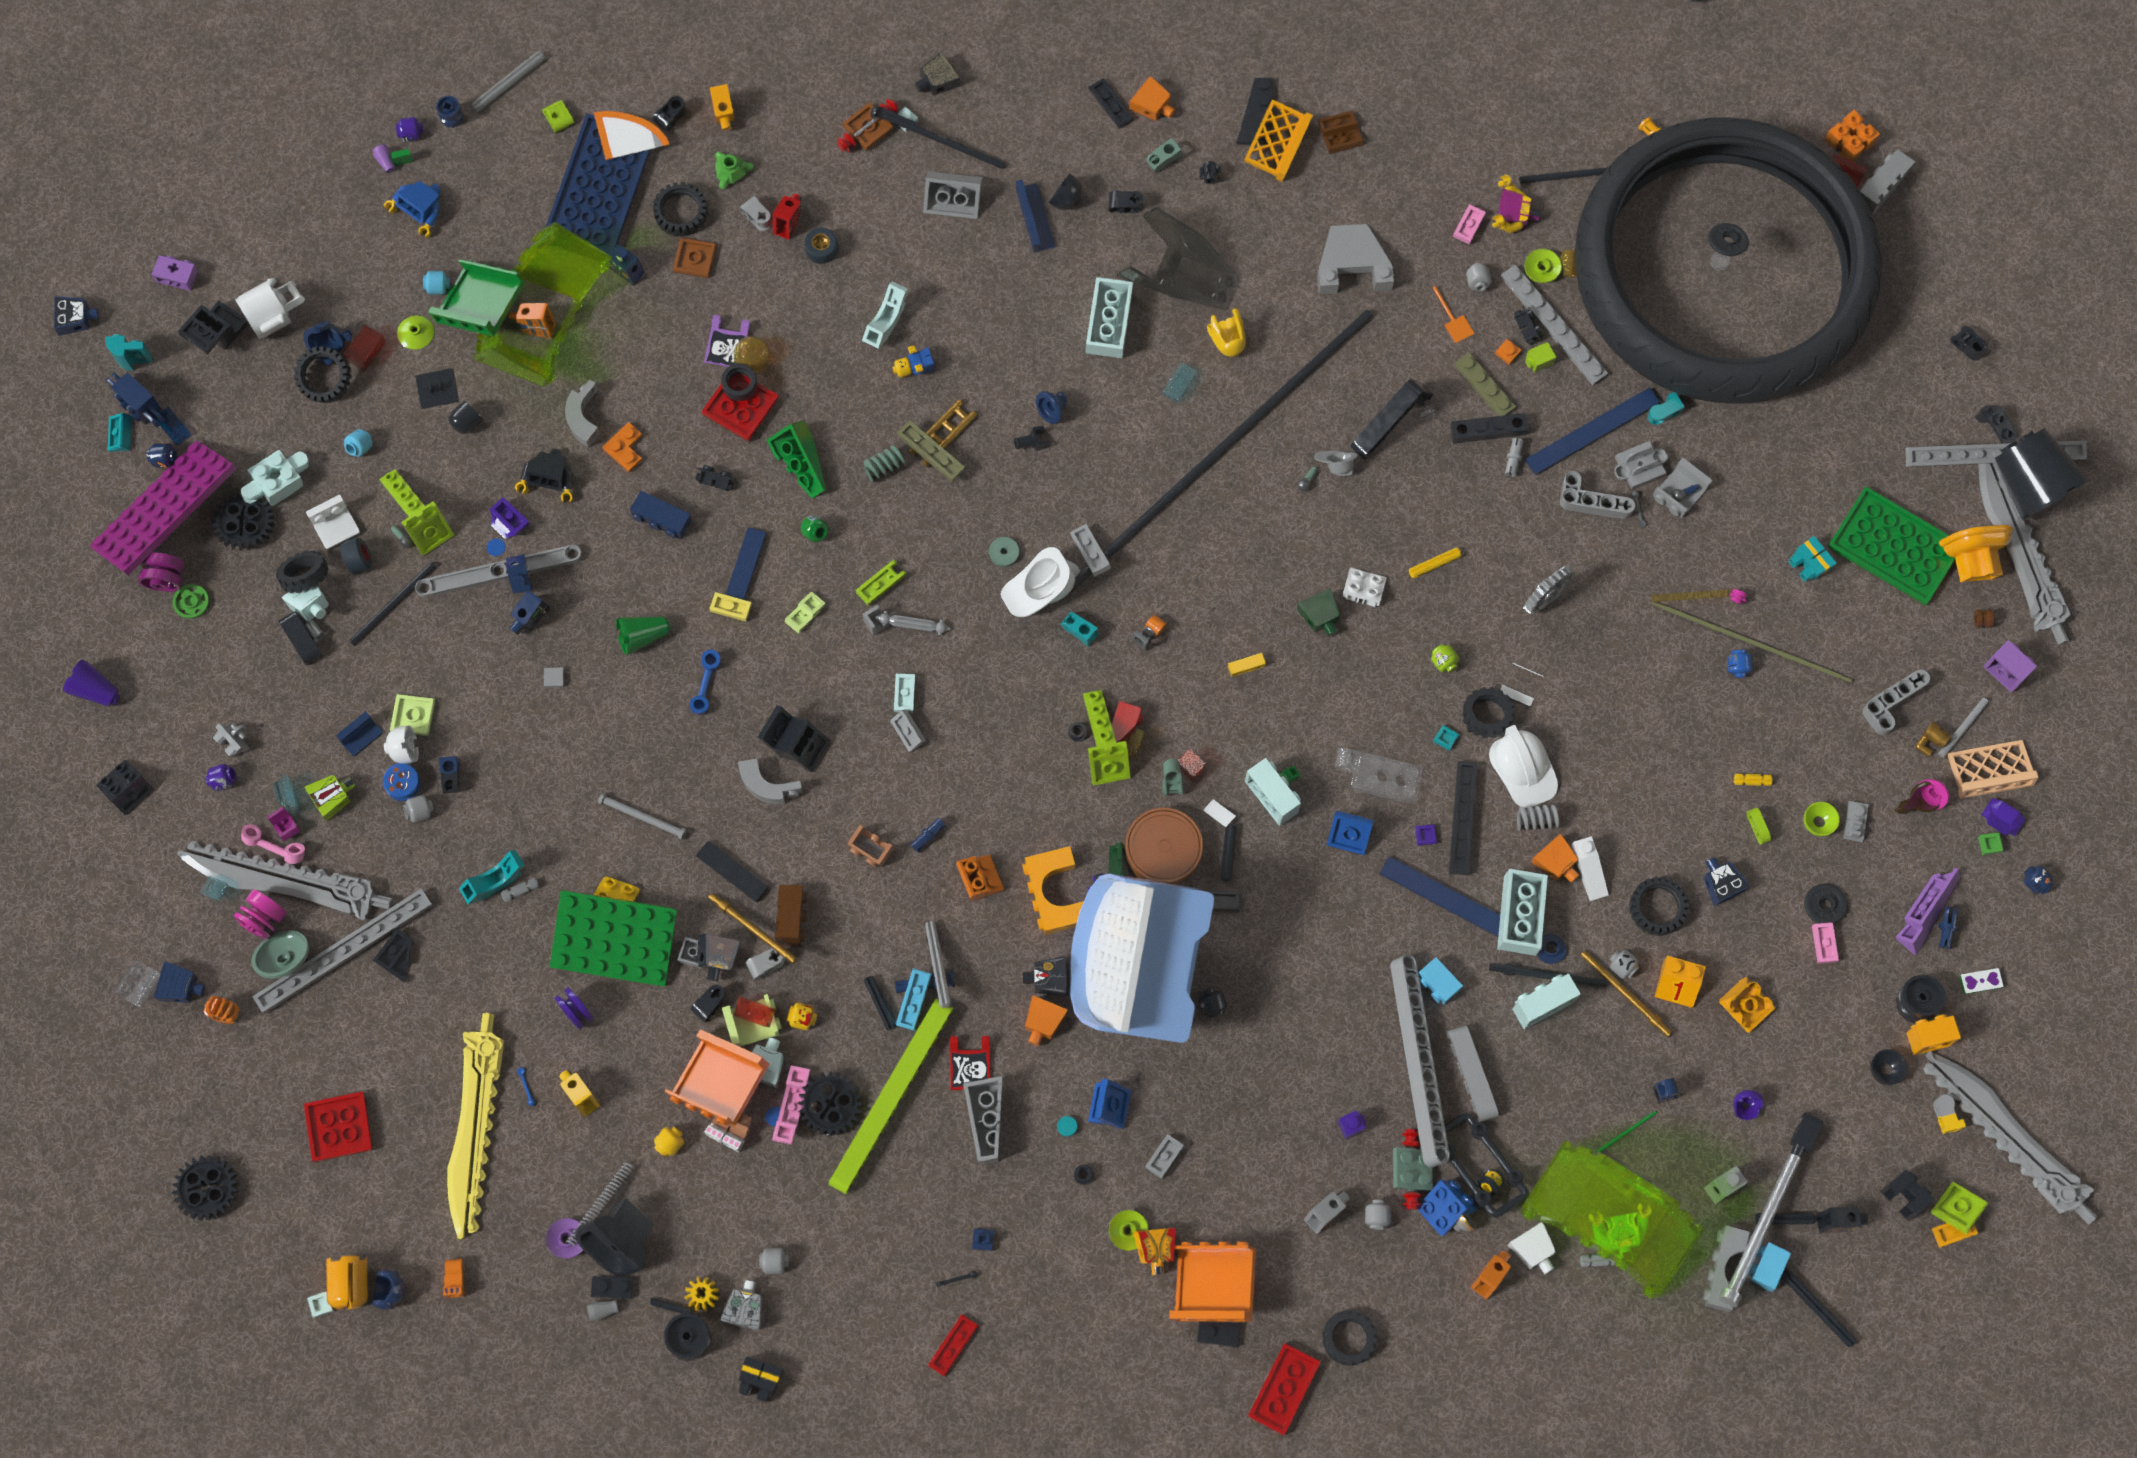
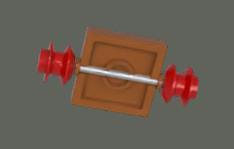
(865, 129)

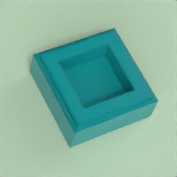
(1446, 737)

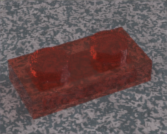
(754, 1012)

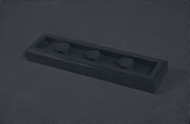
(732, 871)

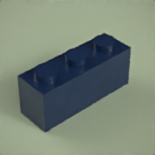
(660, 515)

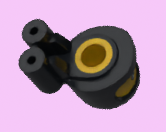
(1491, 1182)

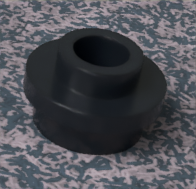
(1075, 726)
(1083, 1181)

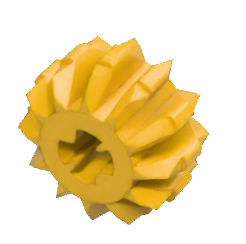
(694, 1293)

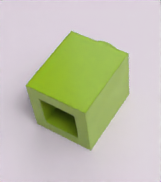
(1540, 357)

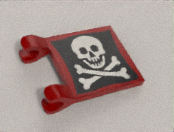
(968, 1064)

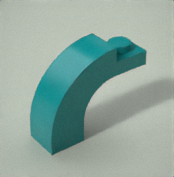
(494, 880)

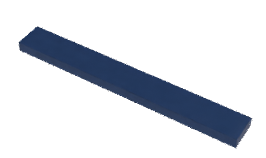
(1592, 431)
(1441, 895)

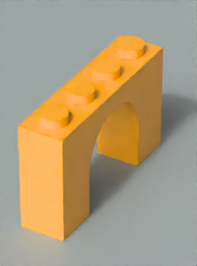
(1039, 868)

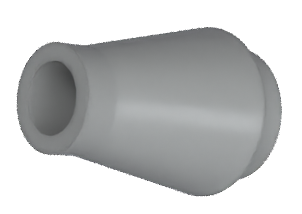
(600, 1310)

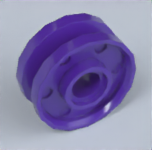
(573, 1008)

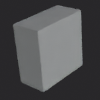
(689, 952)

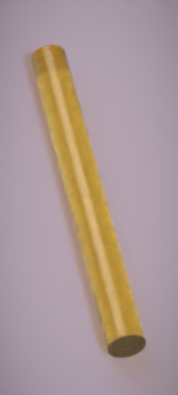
(1689, 595)

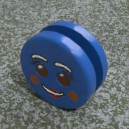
(401, 782)

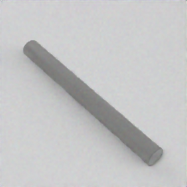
(1963, 727)

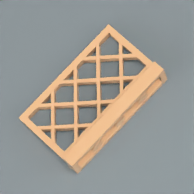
(1999, 782)

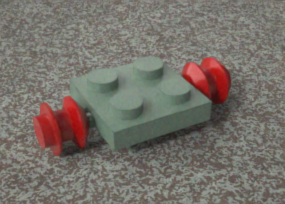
(1410, 1170)

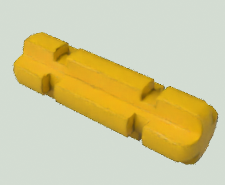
(1753, 779)

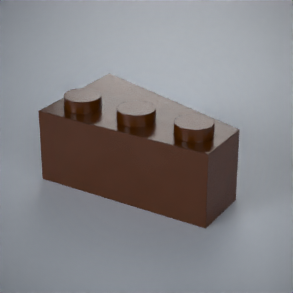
(790, 915)

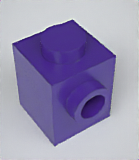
(1352, 1124)

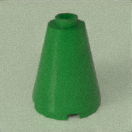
(640, 631)

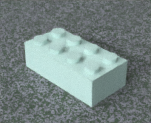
(1109, 317)
(1522, 912)

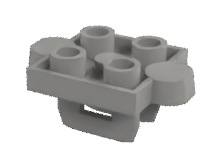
(1640, 465)

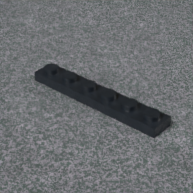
(1462, 818)

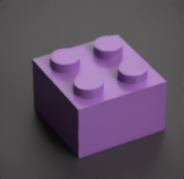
(2010, 666)

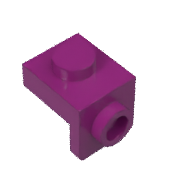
(283, 823)

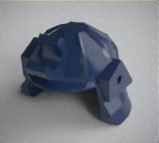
(328, 336)

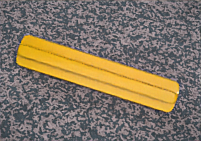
(1434, 563)

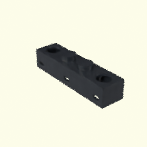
(1488, 428)

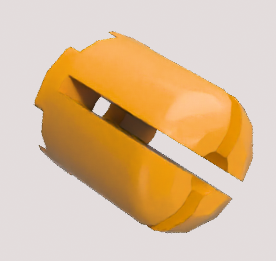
(347, 1282)

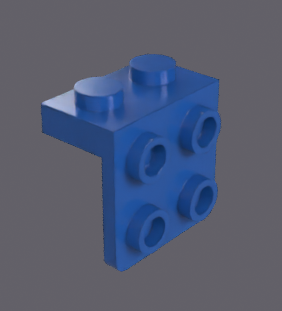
(1446, 1206)

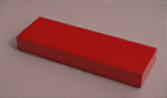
(953, 1345)

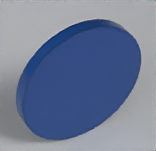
(495, 547)
(772, 1115)

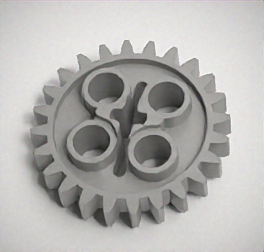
(1549, 589)

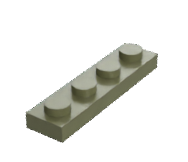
(1484, 385)
(930, 451)

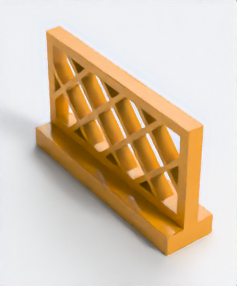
(1293, 141)

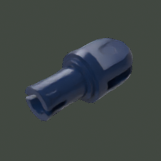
(1948, 929)

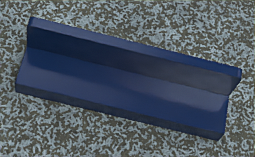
(1034, 216)

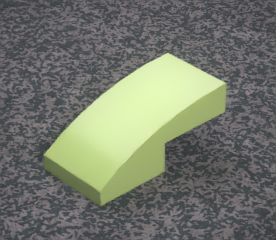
(805, 612)

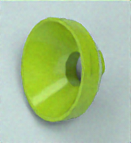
(1825, 811)

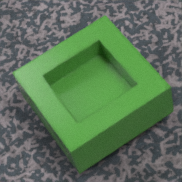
(1990, 844)

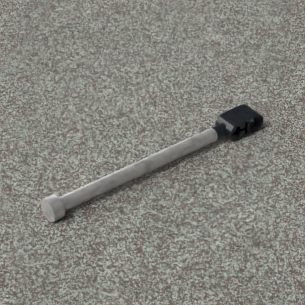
(1802, 1141)

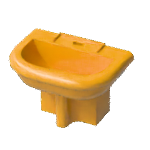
(1978, 551)

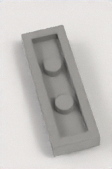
(1090, 550)

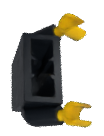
(549, 472)

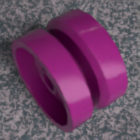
(161, 572)

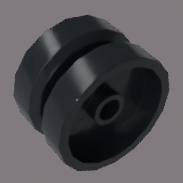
(1920, 999)
(687, 1349)

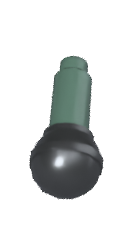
(1304, 483)
(405, 540)

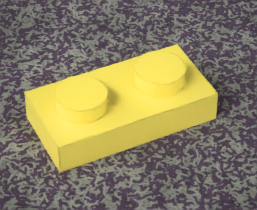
(730, 607)

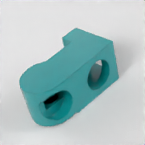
(1667, 410)
(1080, 628)

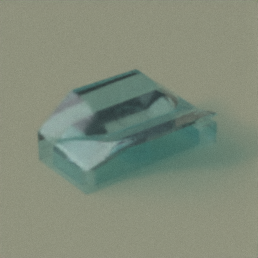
(286, 795)

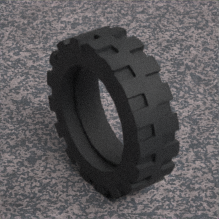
(304, 581)
(1494, 696)
(1364, 1322)

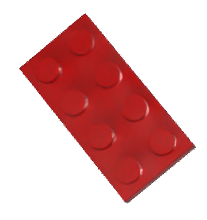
(1283, 1389)

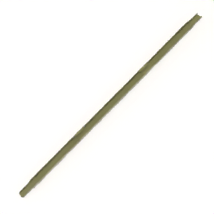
(1715, 628)

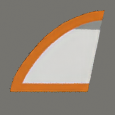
(627, 134)

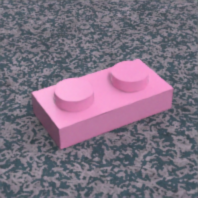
(1469, 224)
(1825, 943)

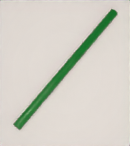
(1627, 1131)

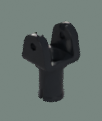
(1032, 440)

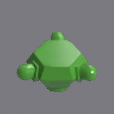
(730, 168)

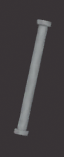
(603, 799)

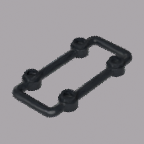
(1514, 1177)

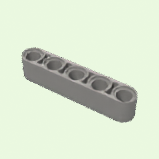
(1473, 1073)

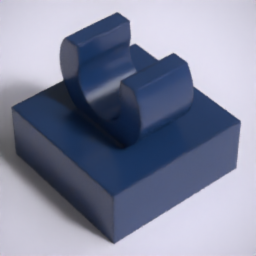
(983, 1239)

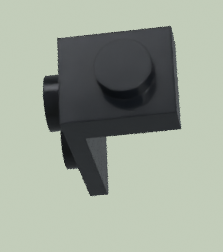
(1999, 421)

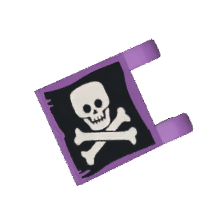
(723, 342)

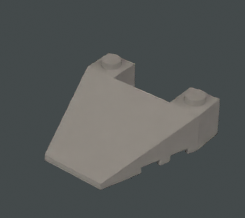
(1353, 251)

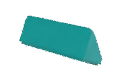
(119, 432)

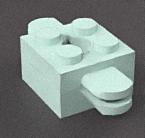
(278, 485)

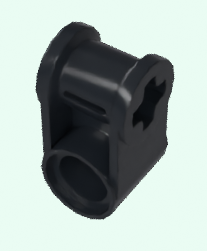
(667, 115)
(1124, 202)
(1968, 341)
(708, 1004)

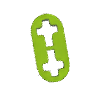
(1758, 826)

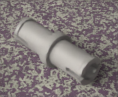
(1514, 457)

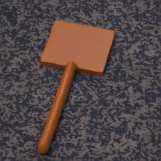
(1457, 328)

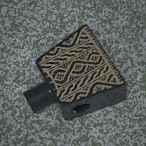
(938, 76)

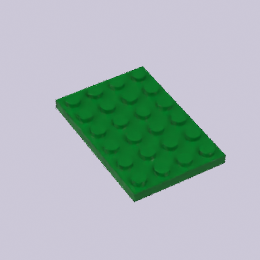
(1893, 545)
(613, 938)

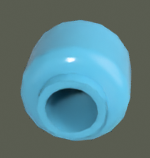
(436, 282)
(358, 443)

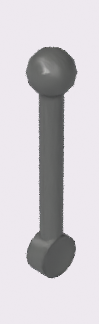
(1642, 523)

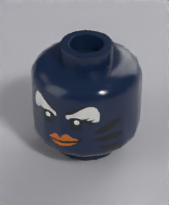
(2038, 879)

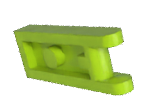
(879, 583)

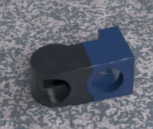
(450, 774)

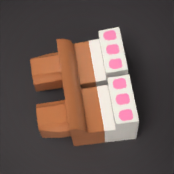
(729, 1135)

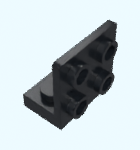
(124, 787)

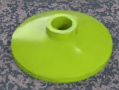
(1544, 258)
(417, 339)
(1123, 1219)

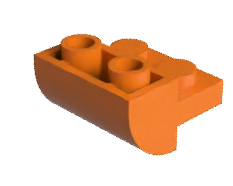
(979, 877)

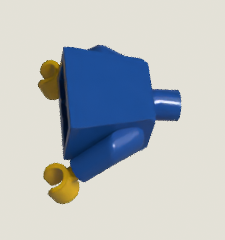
(418, 202)

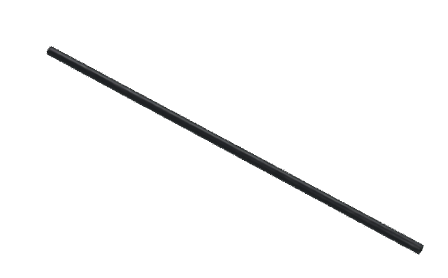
(1228, 442)

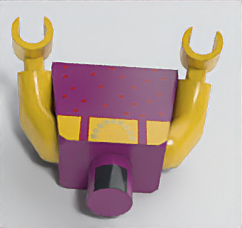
(1513, 208)

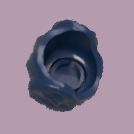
(388, 1289)

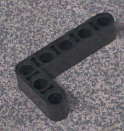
(1409, 395)

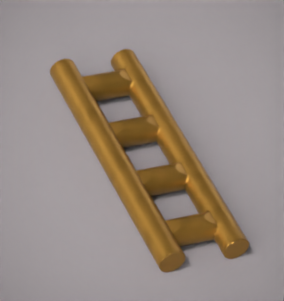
(954, 431)

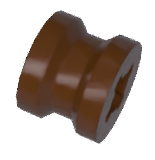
(1983, 618)

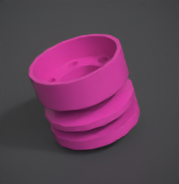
(260, 914)

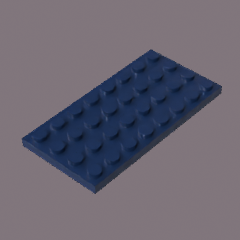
(596, 190)

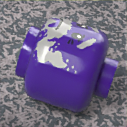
(220, 777)

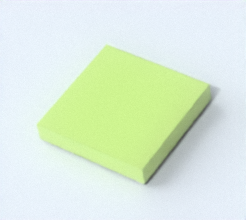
(413, 712)

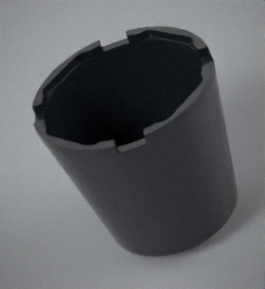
(2038, 472)

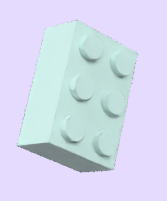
(1273, 791)
(1545, 1000)

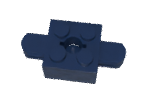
(135, 399)

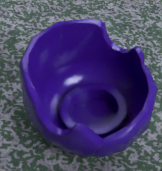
(1751, 1098)

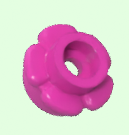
(1738, 596)

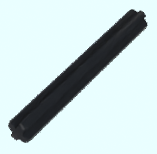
(1820, 1310)

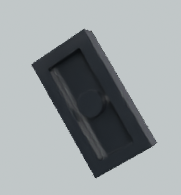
(612, 1287)

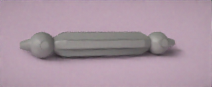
(912, 623)

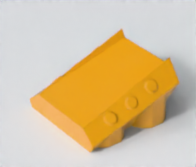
(1747, 1004)

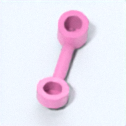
(292, 853)

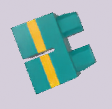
(1812, 559)

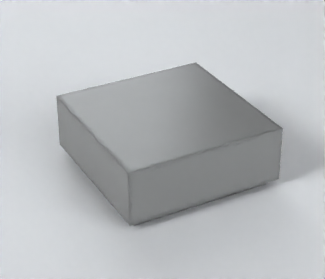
(553, 677)

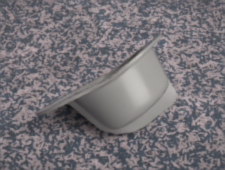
(1338, 462)

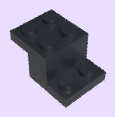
(213, 327)
(794, 738)

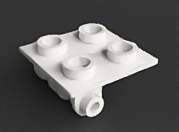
(1364, 586)

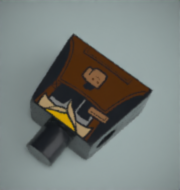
(716, 954)
(1840, 1219)

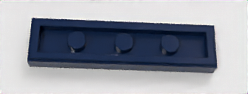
(746, 563)

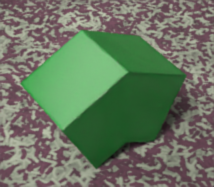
(1290, 774)

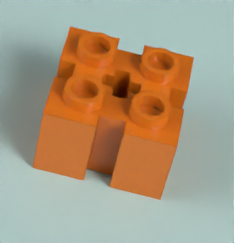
(1852, 136)

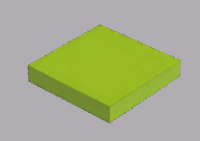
(1959, 1208)

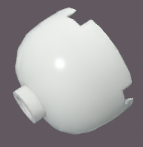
(401, 745)

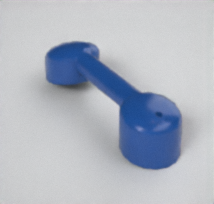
(699, 704)

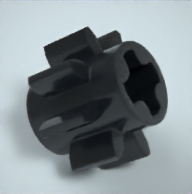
(1210, 172)

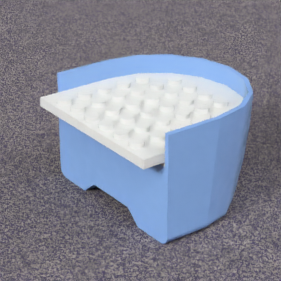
(1138, 956)

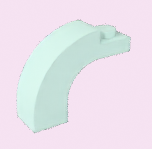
(887, 317)

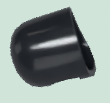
(464, 418)

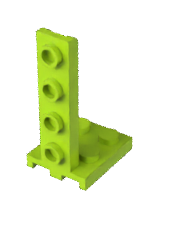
(424, 523)
(1108, 759)

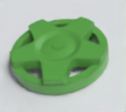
(191, 601)

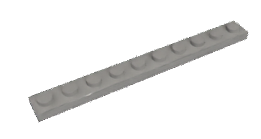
(1975, 453)
(342, 951)

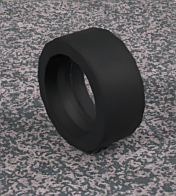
(735, 369)

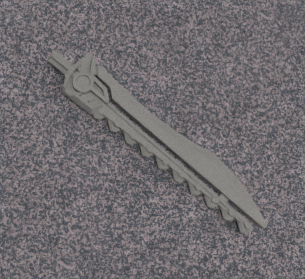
(2050, 600)
(346, 887)
(2059, 1188)

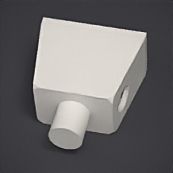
(1534, 1248)

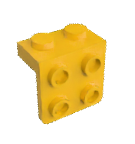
(616, 889)

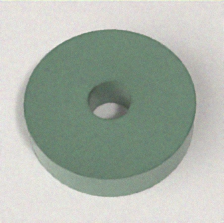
(1000, 544)

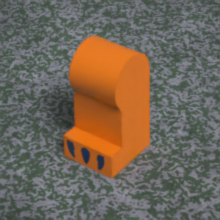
(454, 1278)

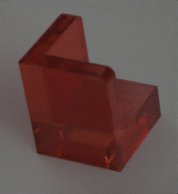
(1191, 765)

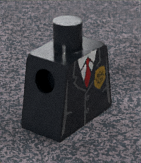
(1048, 977)

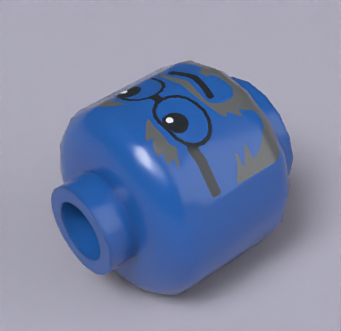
(1739, 663)

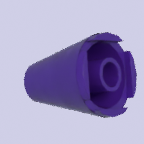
(91, 685)

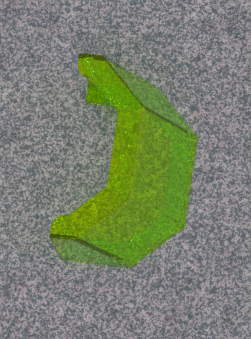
(561, 264)
(1614, 1215)

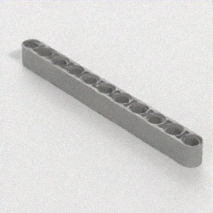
(1419, 1061)

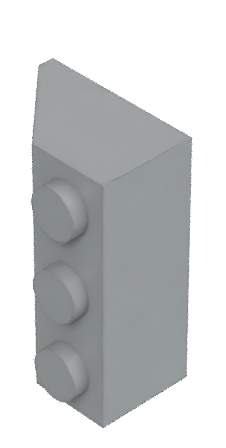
(952, 194)

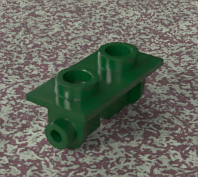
(1117, 860)

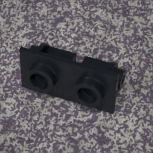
(1526, 319)
(707, 475)

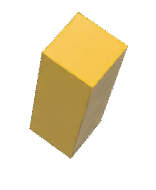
(1246, 665)

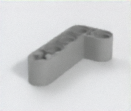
(1597, 500)
(1897, 697)

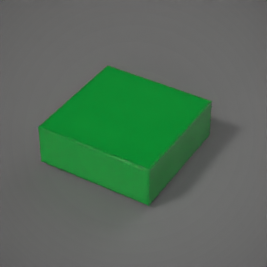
(402, 157)

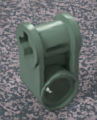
(1172, 777)

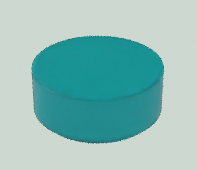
(1067, 1126)

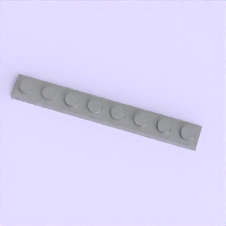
(1554, 325)

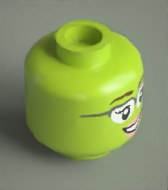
(1445, 658)

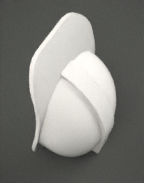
(1040, 583)
(1524, 767)

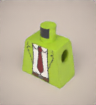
(330, 795)

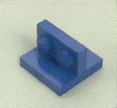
(1350, 832)
(1109, 1104)

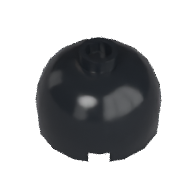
(1067, 193)

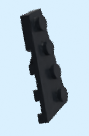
(1257, 106)

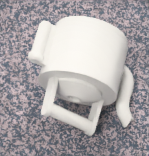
(267, 307)

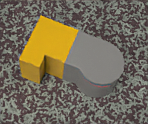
(1946, 1114)

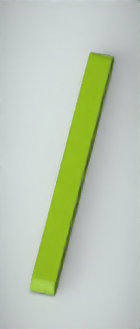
(889, 1097)

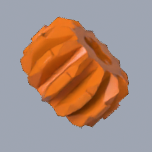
(221, 1010)

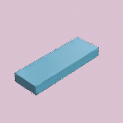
(913, 999)

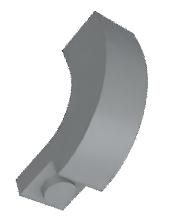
(581, 428)
(764, 790)

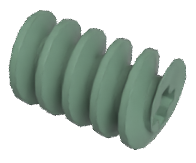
(883, 462)

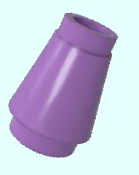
(383, 156)

